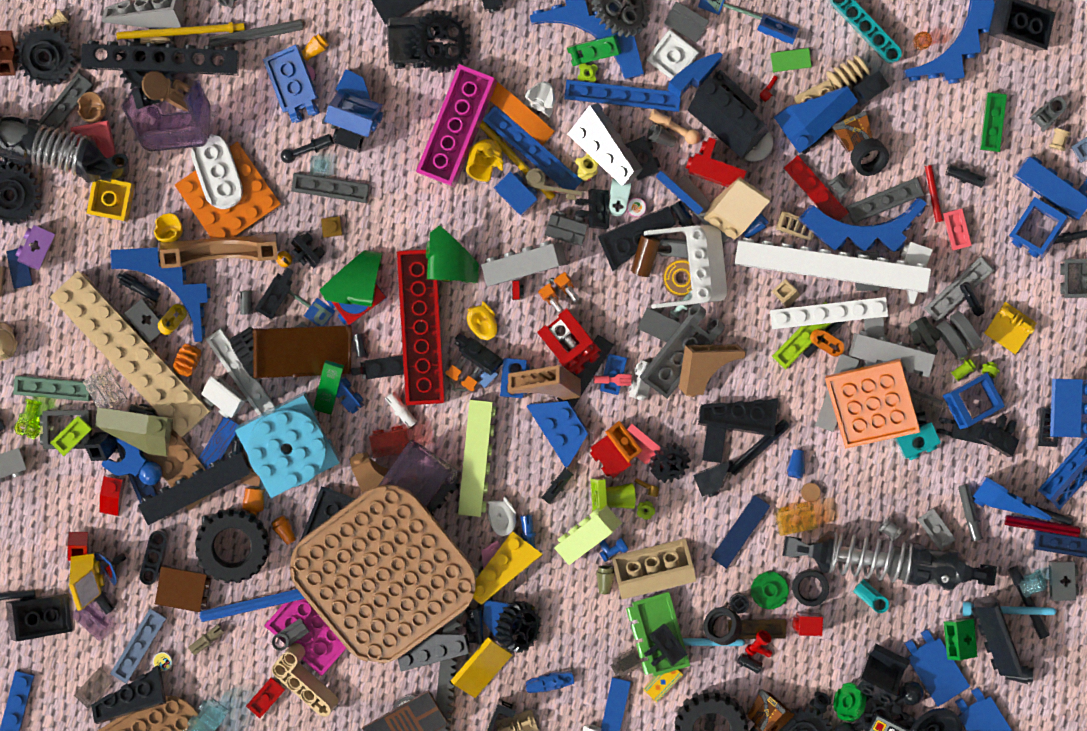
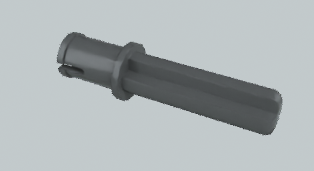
(970, 512)

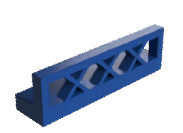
(1061, 478)

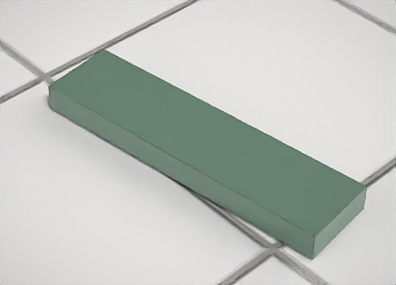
(51, 388)

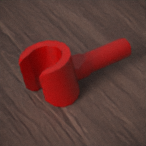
(765, 95)

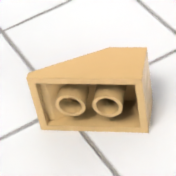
(736, 208)

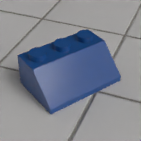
(1069, 408)

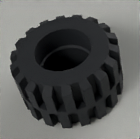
(243, 348)

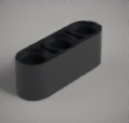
(148, 564)

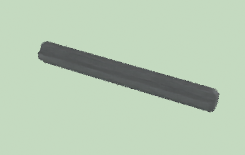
(256, 33)

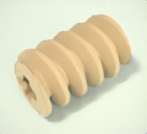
(847, 72)

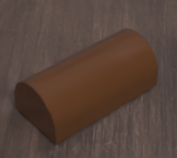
(645, 256)

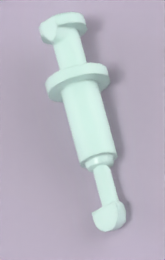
(675, 312)

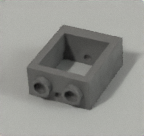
(86, 415)

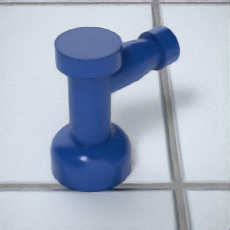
(609, 552)

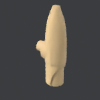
(157, 40)

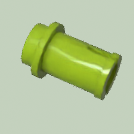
(963, 370)

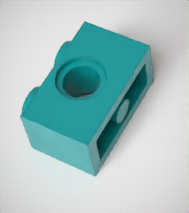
(929, 437)

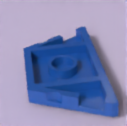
(561, 427)

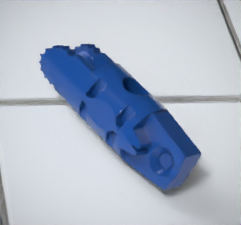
(549, 682)

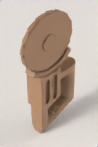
(158, 87)

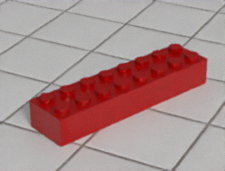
(420, 330)

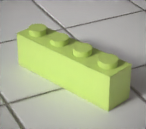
(587, 535)

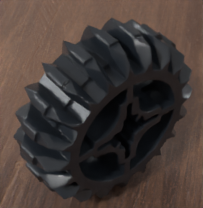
(512, 625)

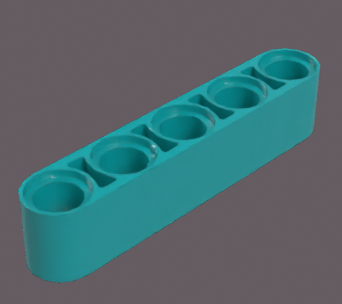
(868, 36)

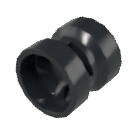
(738, 600)

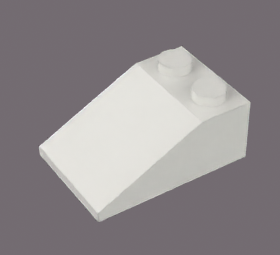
(222, 395)

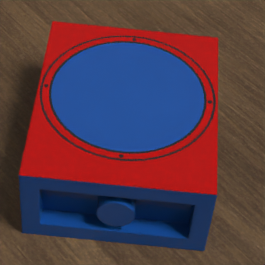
(351, 313)

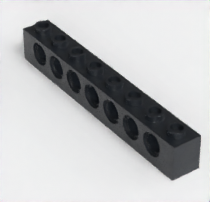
(90, 59)

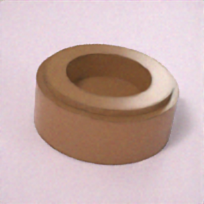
(810, 492)

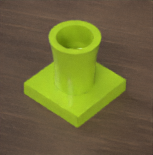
(614, 497)

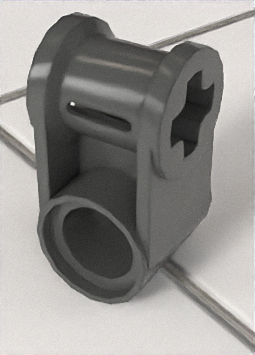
(1046, 115)

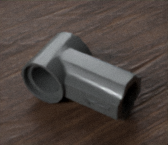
(291, 634)

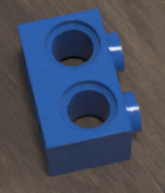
(507, 363)

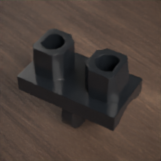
(304, 253)

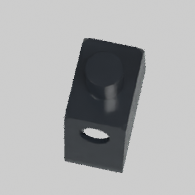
(870, 88)

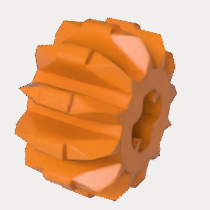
(187, 360)

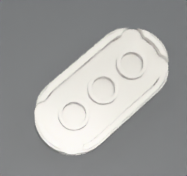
(217, 173)

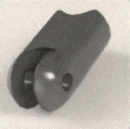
(678, 248)

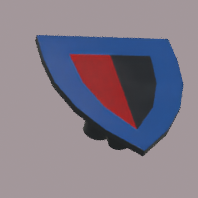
(109, 565)

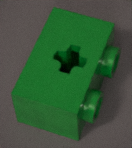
(960, 639)

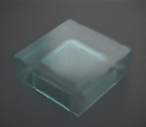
(320, 166)

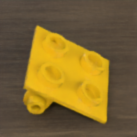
(1010, 328)

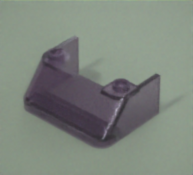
(171, 130)

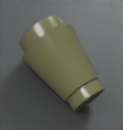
(605, 578)

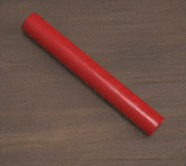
(933, 194)

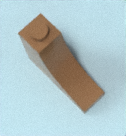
(702, 362)
(546, 380)
(367, 471)

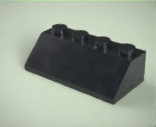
(727, 118)
(998, 636)

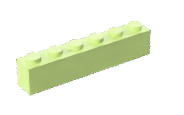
(475, 458)

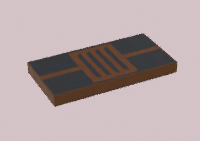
(415, 715)

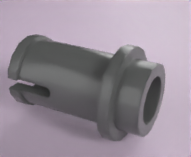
(245, 303)

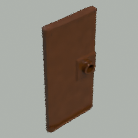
(300, 350)

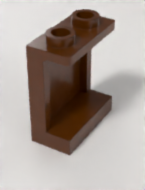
(182, 589)

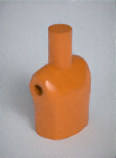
(254, 500)

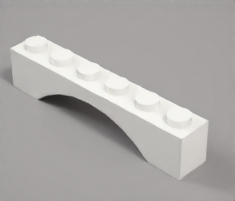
(829, 313)

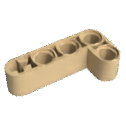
(302, 682)

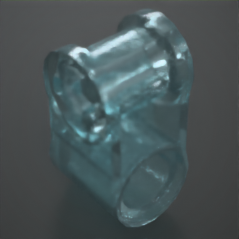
(1033, 583)

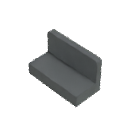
(686, 22)

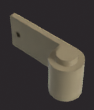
(537, 180)

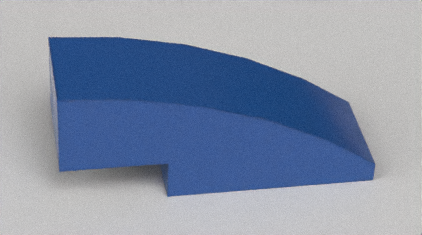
(694, 74)

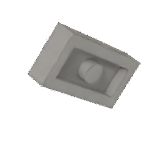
(936, 529)

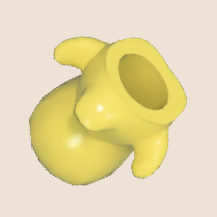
(587, 167)

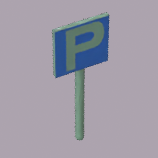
(318, 312)

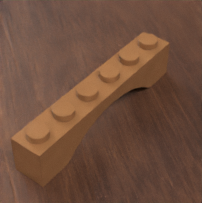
(242, 247)

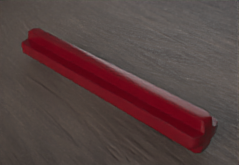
(1042, 525)

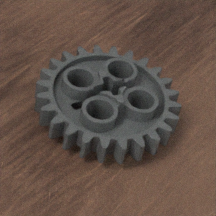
(630, 20)

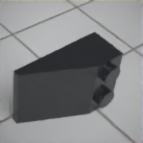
(38, 617)

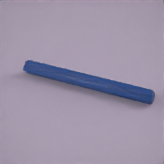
(250, 605)

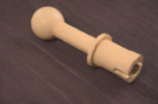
(691, 136)

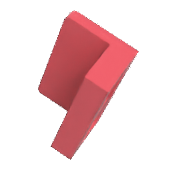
(645, 443)

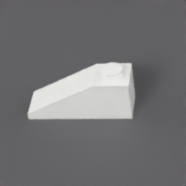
(913, 254)

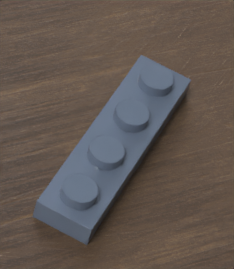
(138, 645)

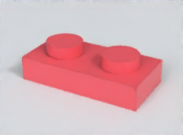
(957, 229)

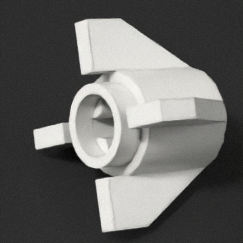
(541, 98)

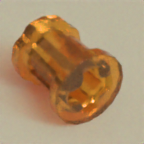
(916, 41)

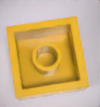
(111, 199)

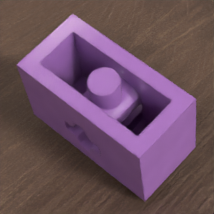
(35, 258)

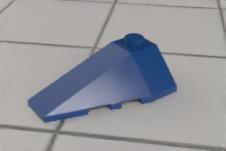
(811, 119)
(998, 497)

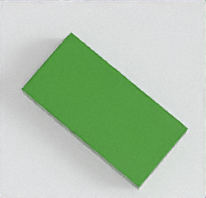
(790, 60)

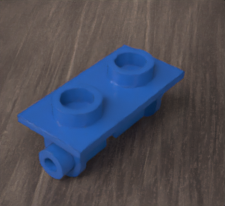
(352, 399)

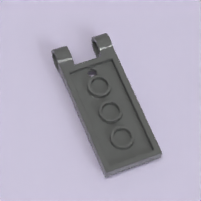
(665, 369)

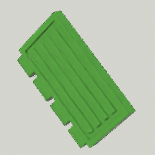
(650, 615)

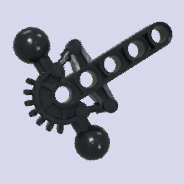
(910, 694)

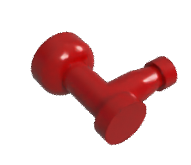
(762, 638)

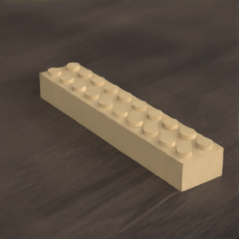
(130, 353)

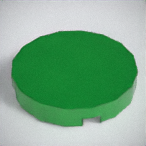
(765, 585)
(849, 702)

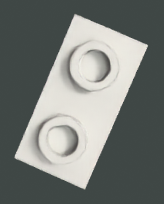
(638, 387)

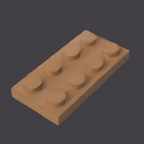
(179, 463)

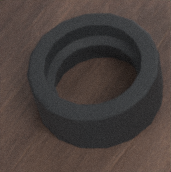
(865, 147)
(810, 573)
(735, 630)

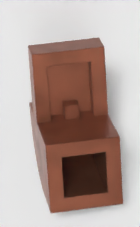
(7, 54)

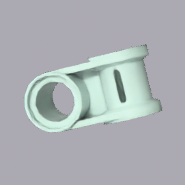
(618, 194)

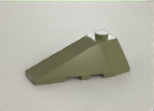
(140, 430)

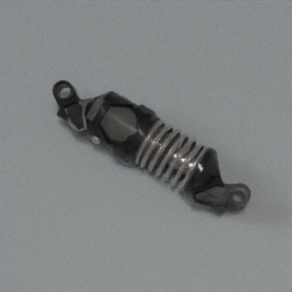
(33, 143)

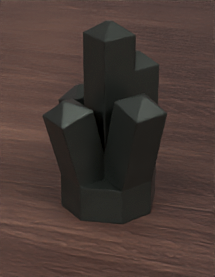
(924, 332)

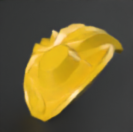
(482, 321)

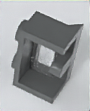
(1074, 278)

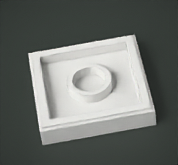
(672, 55)

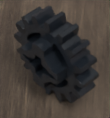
(669, 462)

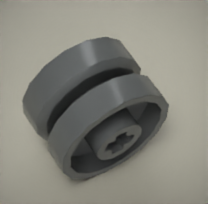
(959, 335)

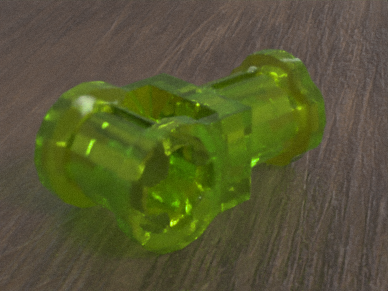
(29, 420)

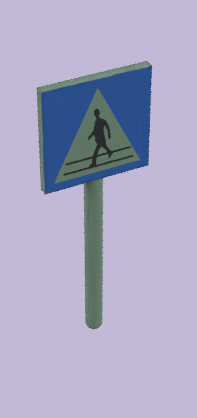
(716, 5)

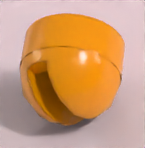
(284, 254)

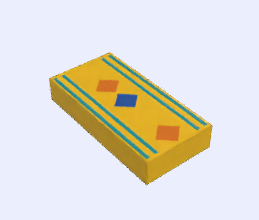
(661, 684)

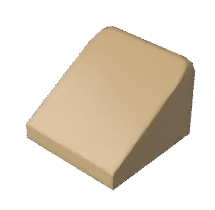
(786, 293)

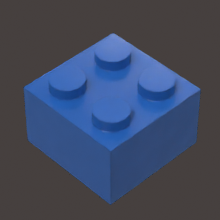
(515, 193)

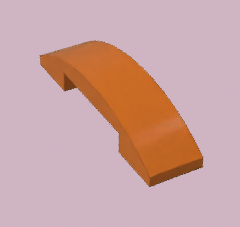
(521, 114)

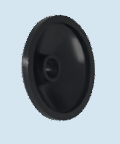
(938, 720)

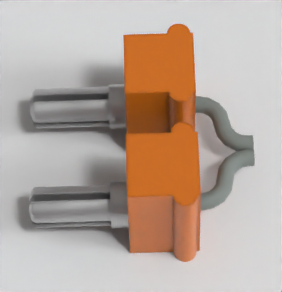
(549, 294)
(454, 372)

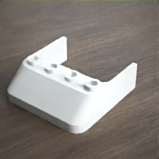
(705, 263)

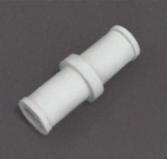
(401, 409)

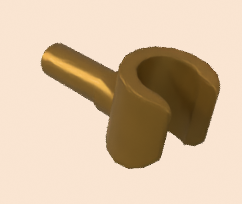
(653, 490)

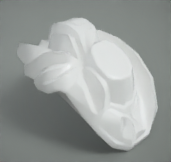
(501, 516)

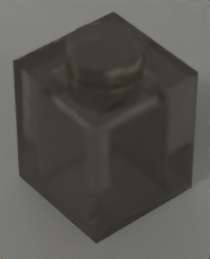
(625, 663)

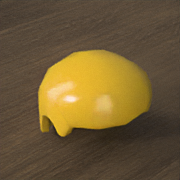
(164, 232)

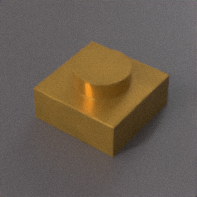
(331, 227)

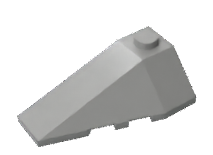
(146, 13)

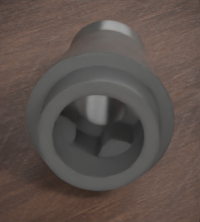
(661, 136)

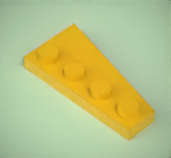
(504, 566)

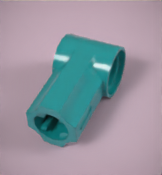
(870, 595)

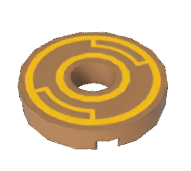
(669, 278)

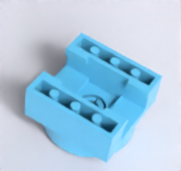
(292, 424)

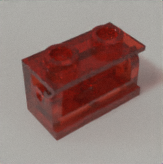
(389, 442)

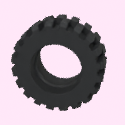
(225, 570)
(711, 703)

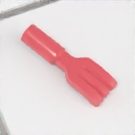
(619, 379)

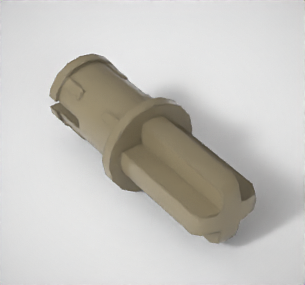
(206, 639)

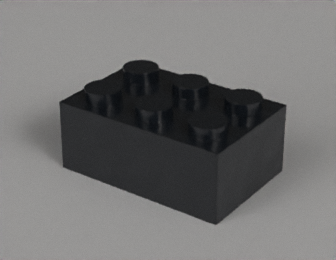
(1022, 24)

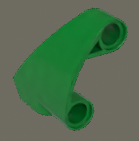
(449, 258)
(355, 281)

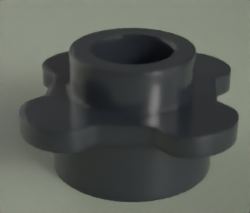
(824, 698)

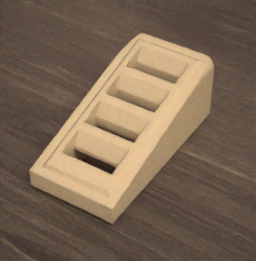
(780, 223)

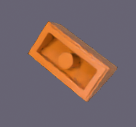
(623, 441)

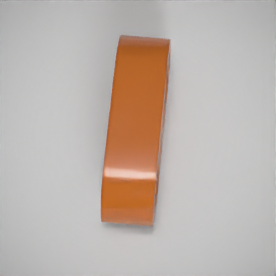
(825, 345)

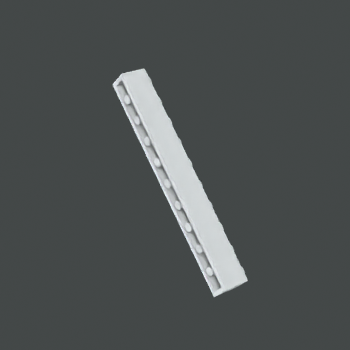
(831, 266)

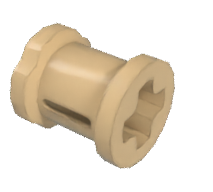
(57, 20)
(1059, 139)

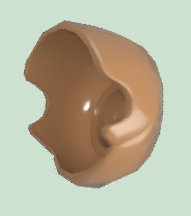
(87, 104)

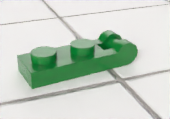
(594, 49)

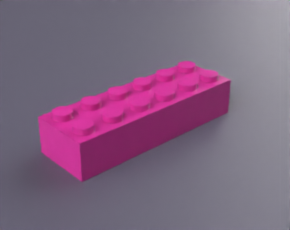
(456, 126)

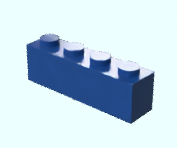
(1052, 188)

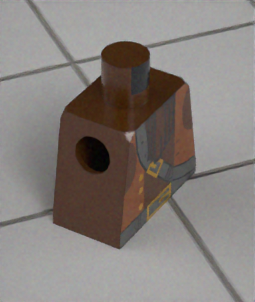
(853, 131)
(768, 713)

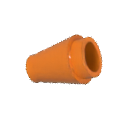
(283, 529)

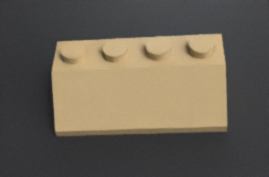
(653, 568)

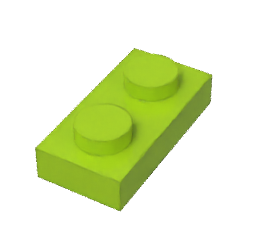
(71, 436)

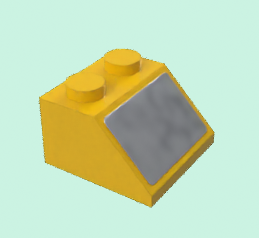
(85, 579)

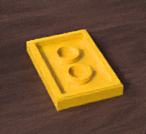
(481, 667)

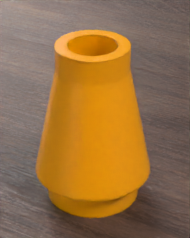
(314, 47)

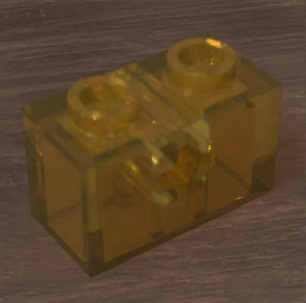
(806, 522)

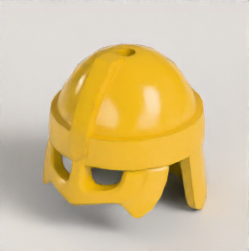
(483, 158)

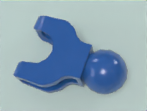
(135, 464)

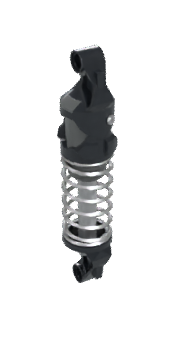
(908, 563)

